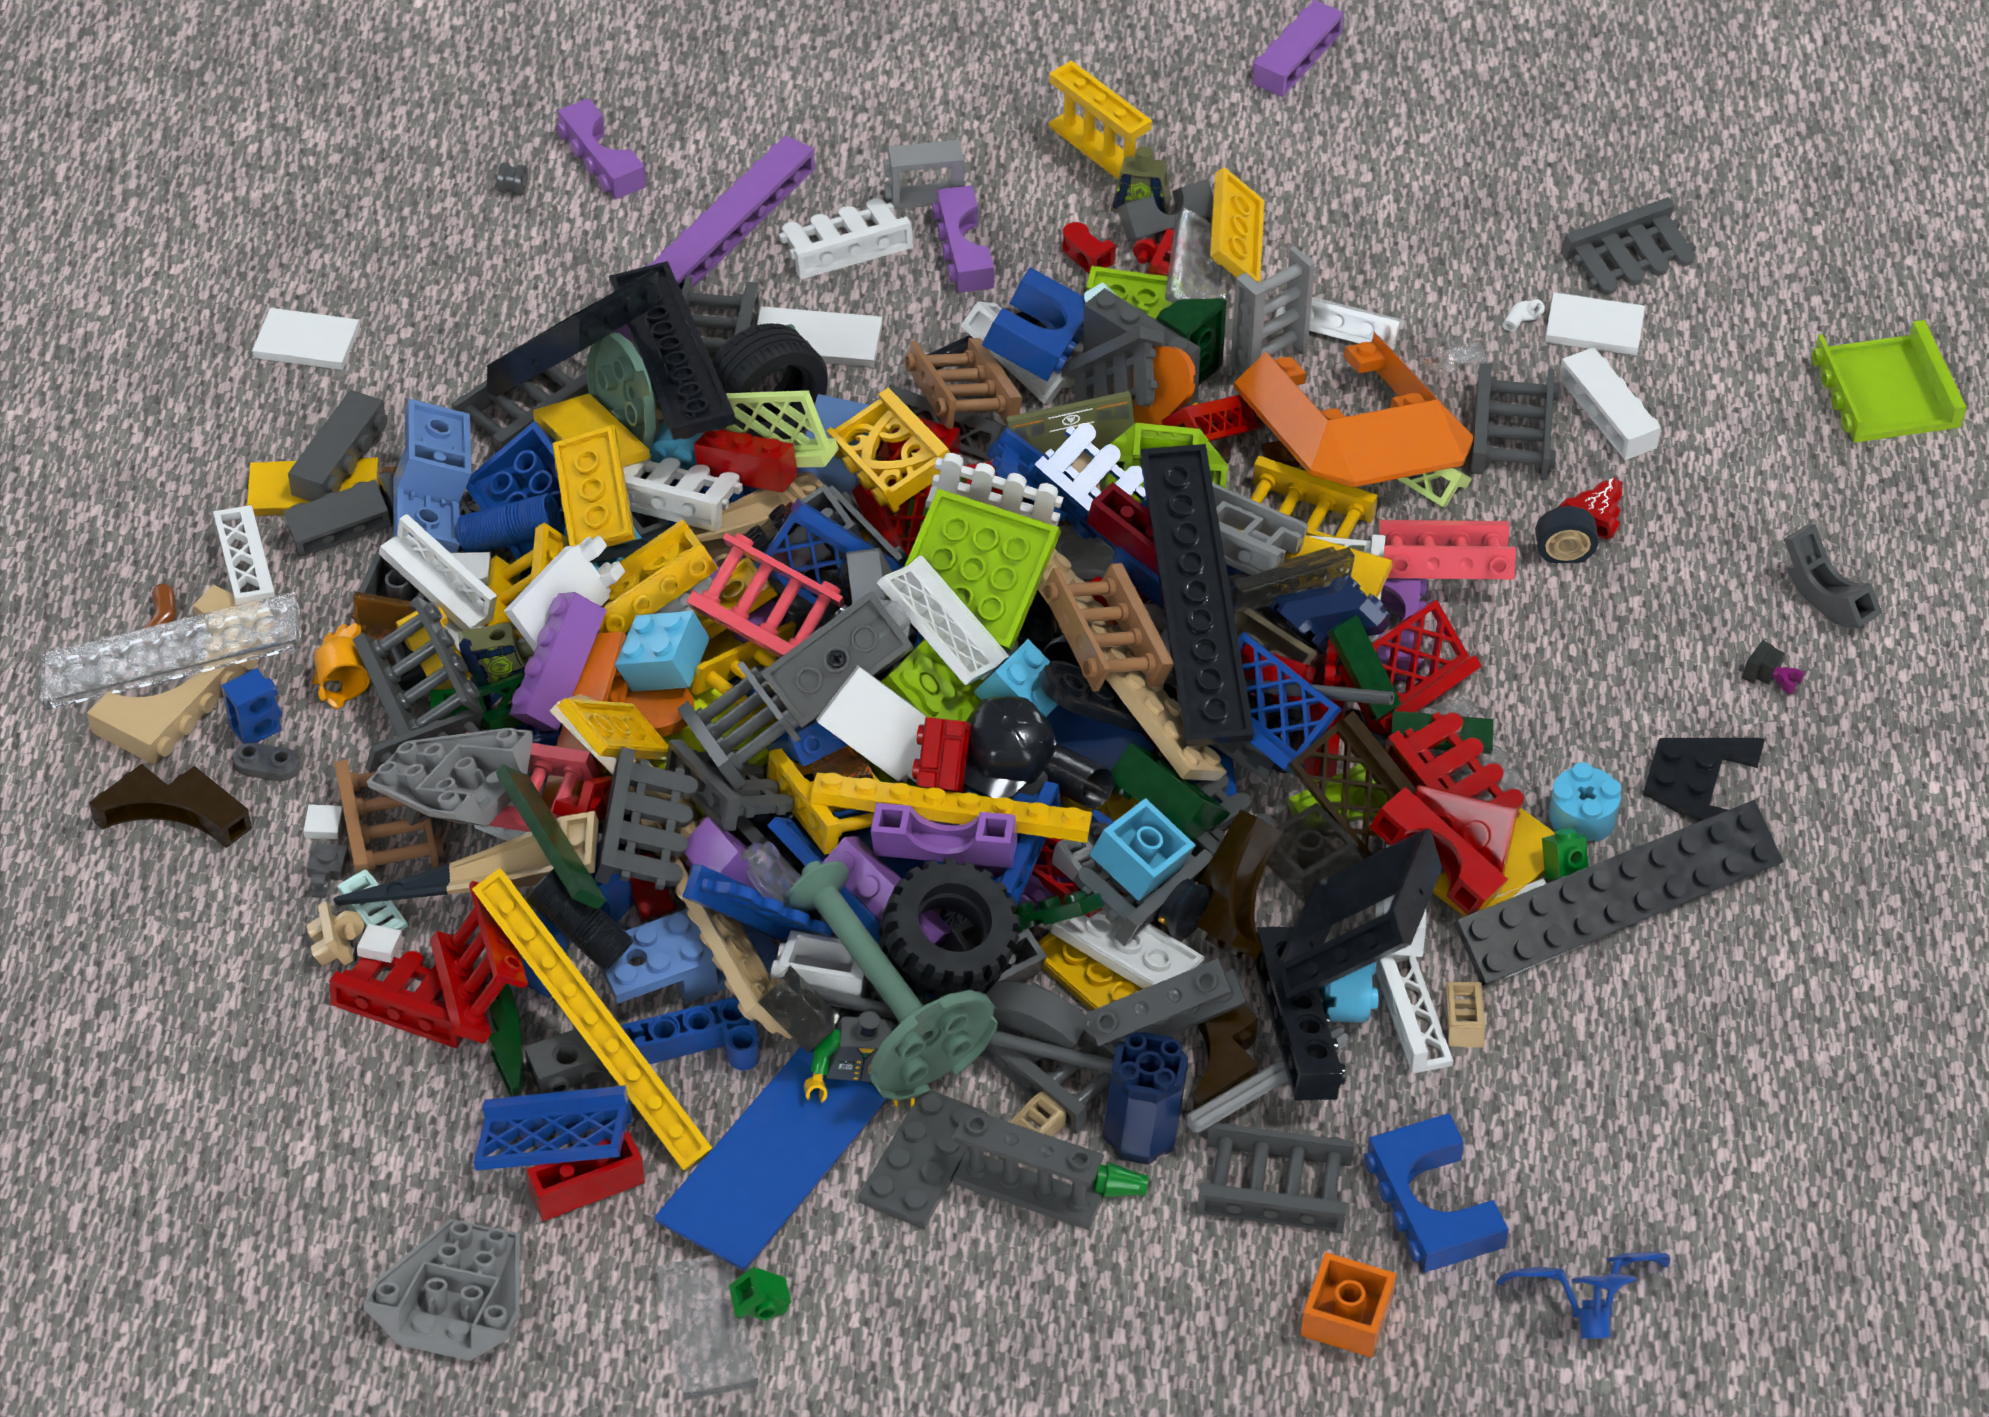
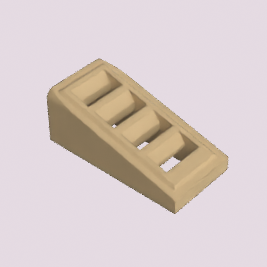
(1465, 1032)
(1044, 1113)

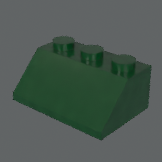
(1202, 324)
(1149, 776)

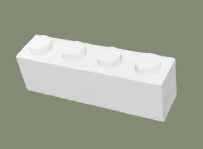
(1610, 403)

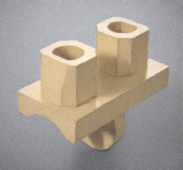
(333, 934)

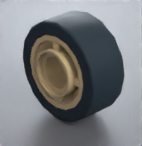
(1566, 535)

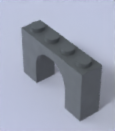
(1111, 316)

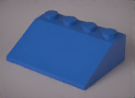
(516, 473)

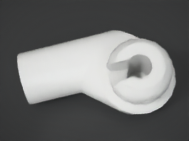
(1523, 312)

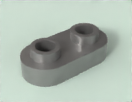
(266, 761)

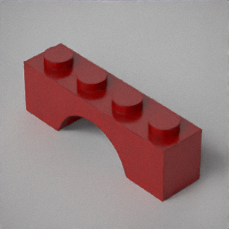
(1470, 875)

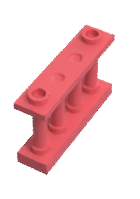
(1448, 549)
(737, 617)
(547, 761)

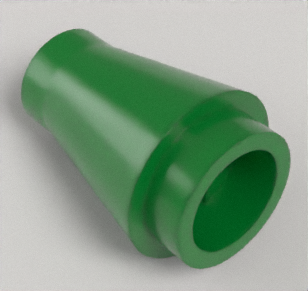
(1119, 1182)

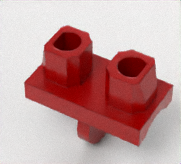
(1148, 252)

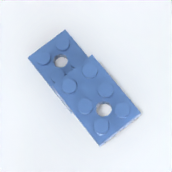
(433, 470)
(675, 956)

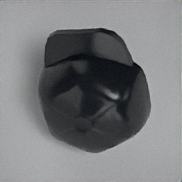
(1007, 746)

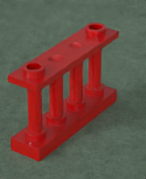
(459, 979)

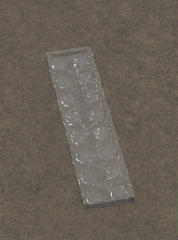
(170, 650)

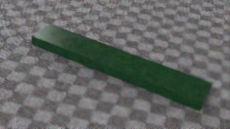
(550, 837)

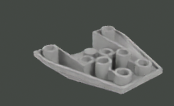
(454, 774)
(452, 1291)

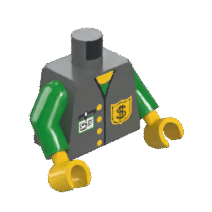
(848, 1052)

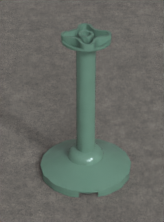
(624, 386)
(930, 1036)

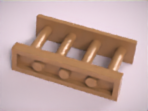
(980, 367)
(1124, 608)
(363, 834)

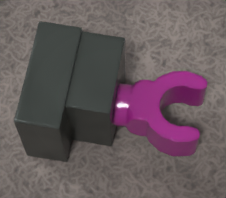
(1766, 664)

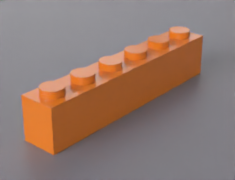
(601, 683)

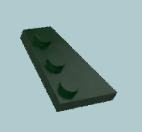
(1052, 910)

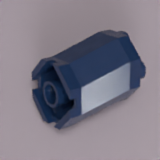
(1320, 609)
(1145, 1097)

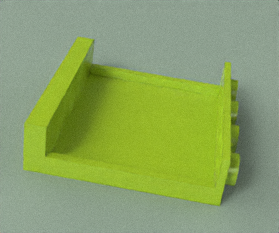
(1890, 385)

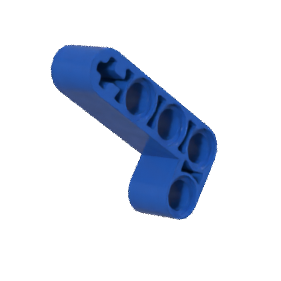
(677, 1034)

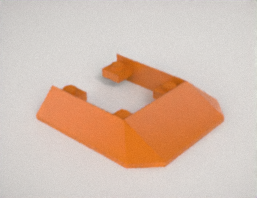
(1364, 448)

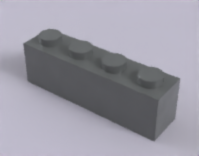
(338, 446)

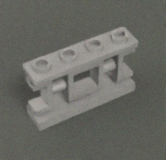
(1263, 532)

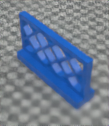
(828, 532)
(1266, 739)
(562, 1113)

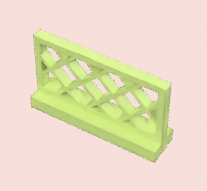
(807, 451)

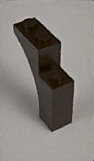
(187, 800)
(1234, 884)
(1226, 1043)

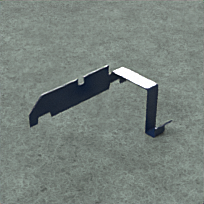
(478, 678)

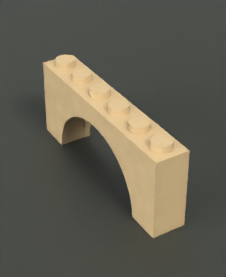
(157, 722)

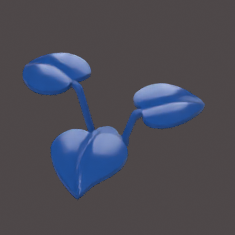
(1595, 1313)

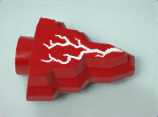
(1602, 504)

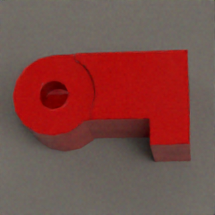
(1086, 249)

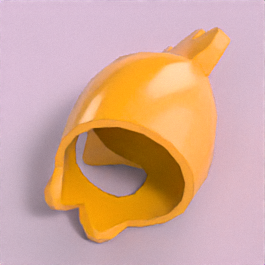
(340, 661)

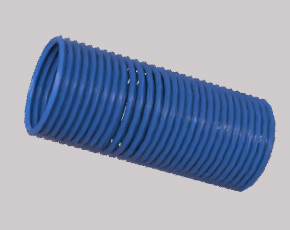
(504, 525)

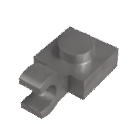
(324, 864)

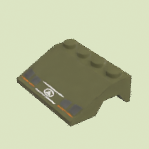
(1046, 427)

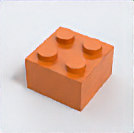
(1348, 1304)

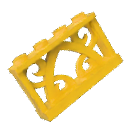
(877, 420)
(656, 576)

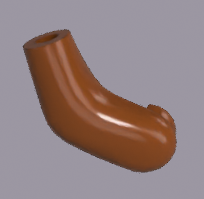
(164, 605)

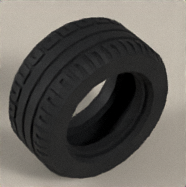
(759, 351)

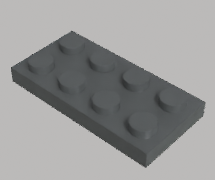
(918, 1161)

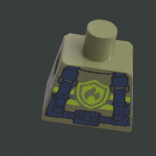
(1142, 178)
(498, 650)

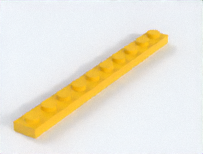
(593, 1019)

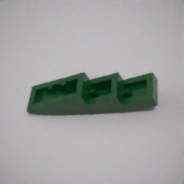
(506, 1042)

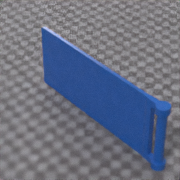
(769, 1162)

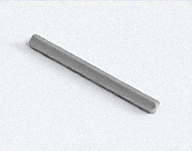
(1246, 1092)

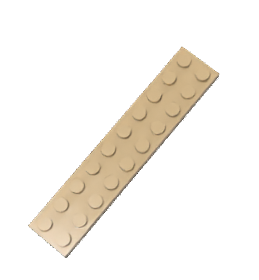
(1149, 705)
(731, 951)

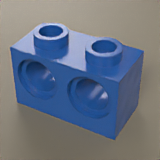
(252, 707)

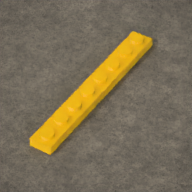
(949, 806)

